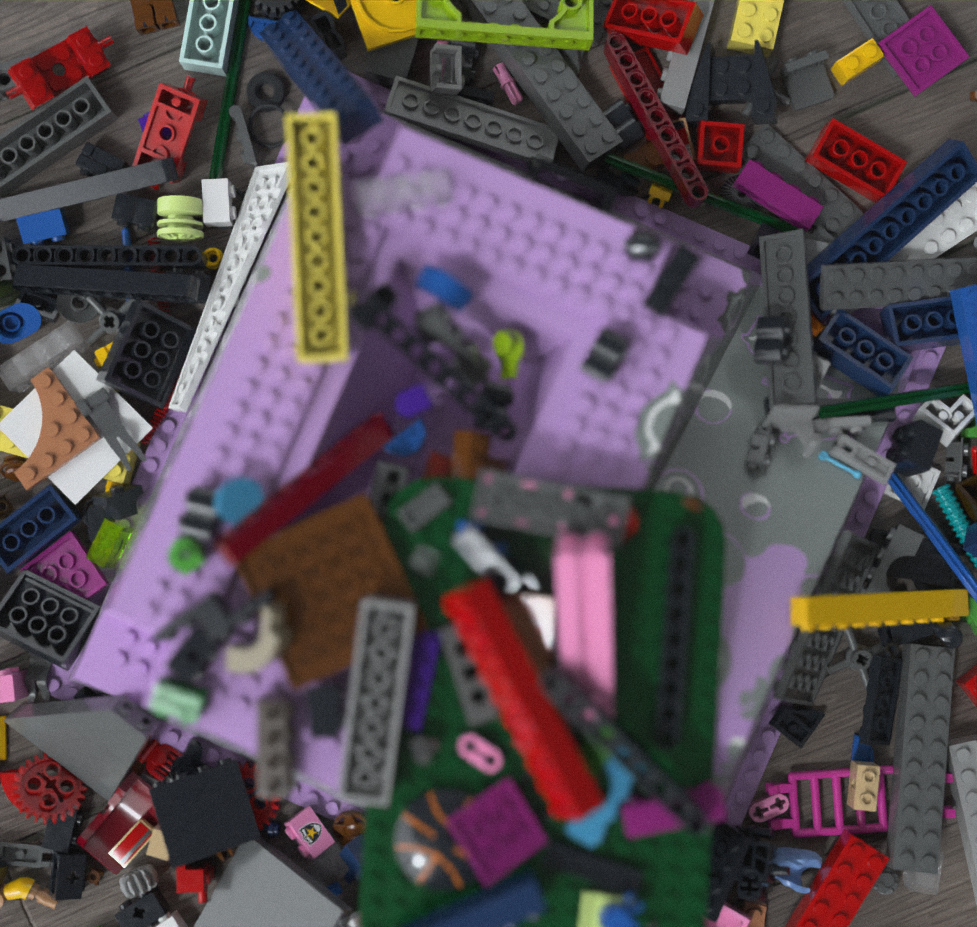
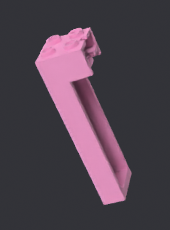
(585, 616)

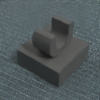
(421, 748)

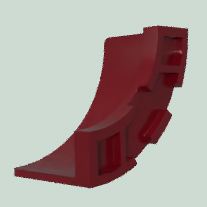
(123, 811)

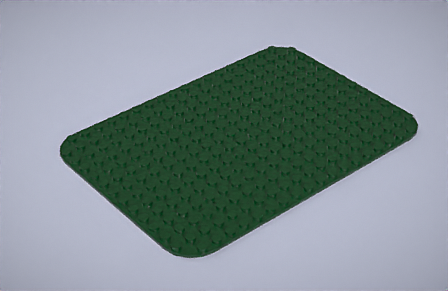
(672, 859)

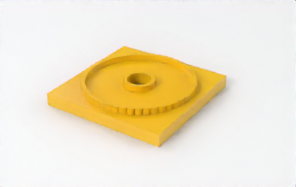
(384, 21)

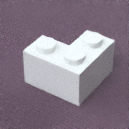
(947, 419)

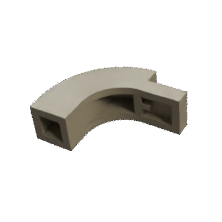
(273, 642)

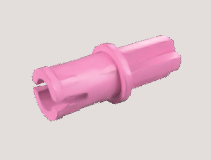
(508, 83)

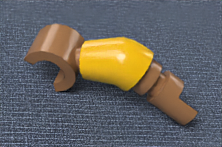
(26, 888)

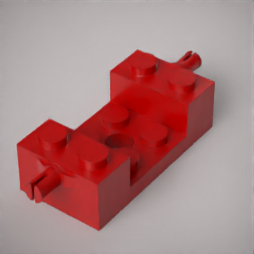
(78, 54)
(178, 110)
(196, 878)

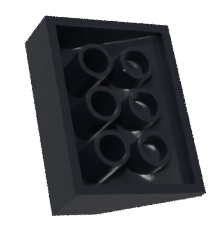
(147, 354)
(46, 619)

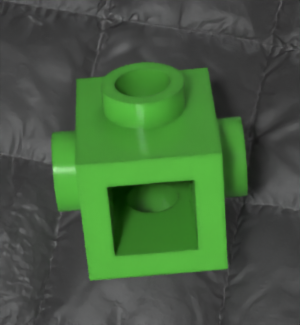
(195, 555)

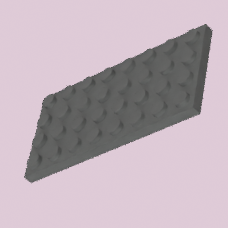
(815, 649)

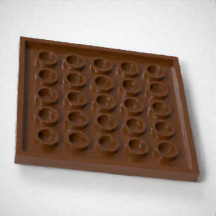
(322, 578)

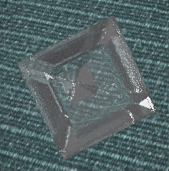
(424, 560)

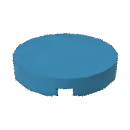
(238, 499)

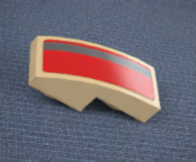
(132, 842)

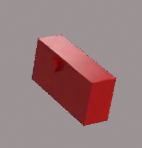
(655, 23)
(855, 161)

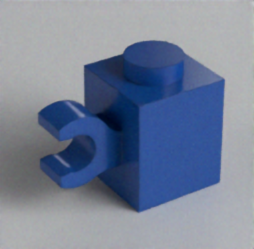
(616, 915)

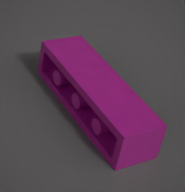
(778, 196)
(648, 816)

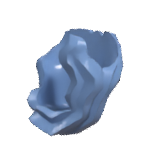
(798, 861)

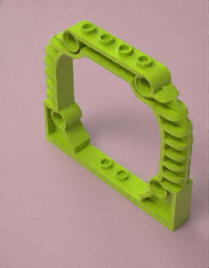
(567, 30)

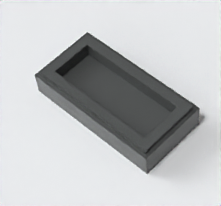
(424, 507)

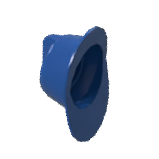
(18, 322)

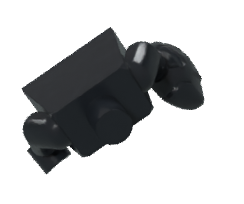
(896, 635)

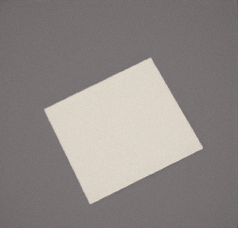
(89, 467)

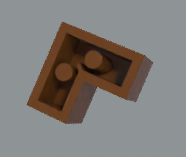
(472, 453)

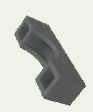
(437, 326)
(900, 543)

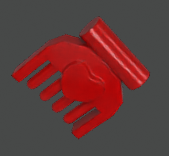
(157, 758)

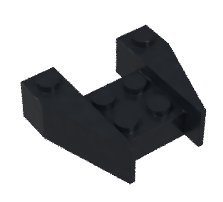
(732, 81)

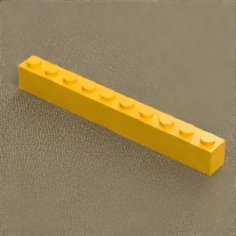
(878, 608)

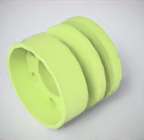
(180, 218)

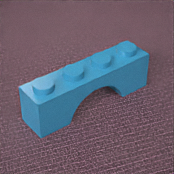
(592, 827)

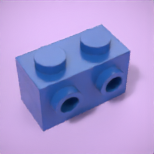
(43, 226)

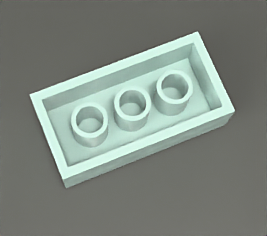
(208, 36)

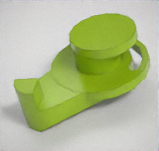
(509, 351)

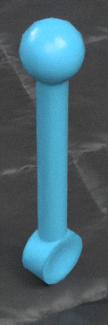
(823, 455)

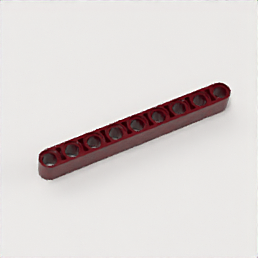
(655, 130)
(304, 489)

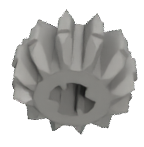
(139, 881)

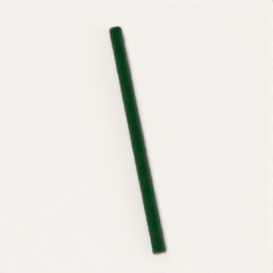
(230, 89)
(712, 199)
(893, 400)

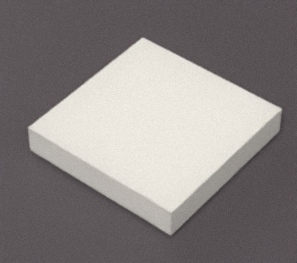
(919, 485)

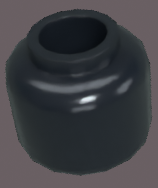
(642, 245)

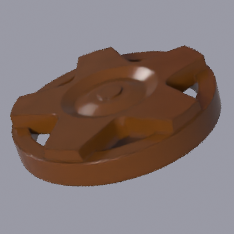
(350, 827)

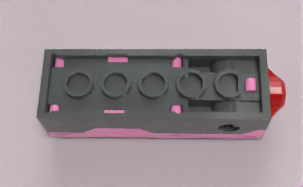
(552, 507)

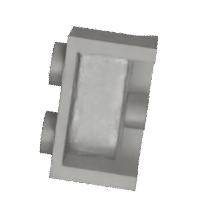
(446, 69)

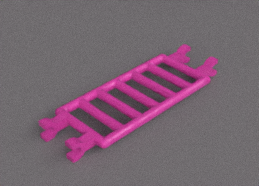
(817, 830)

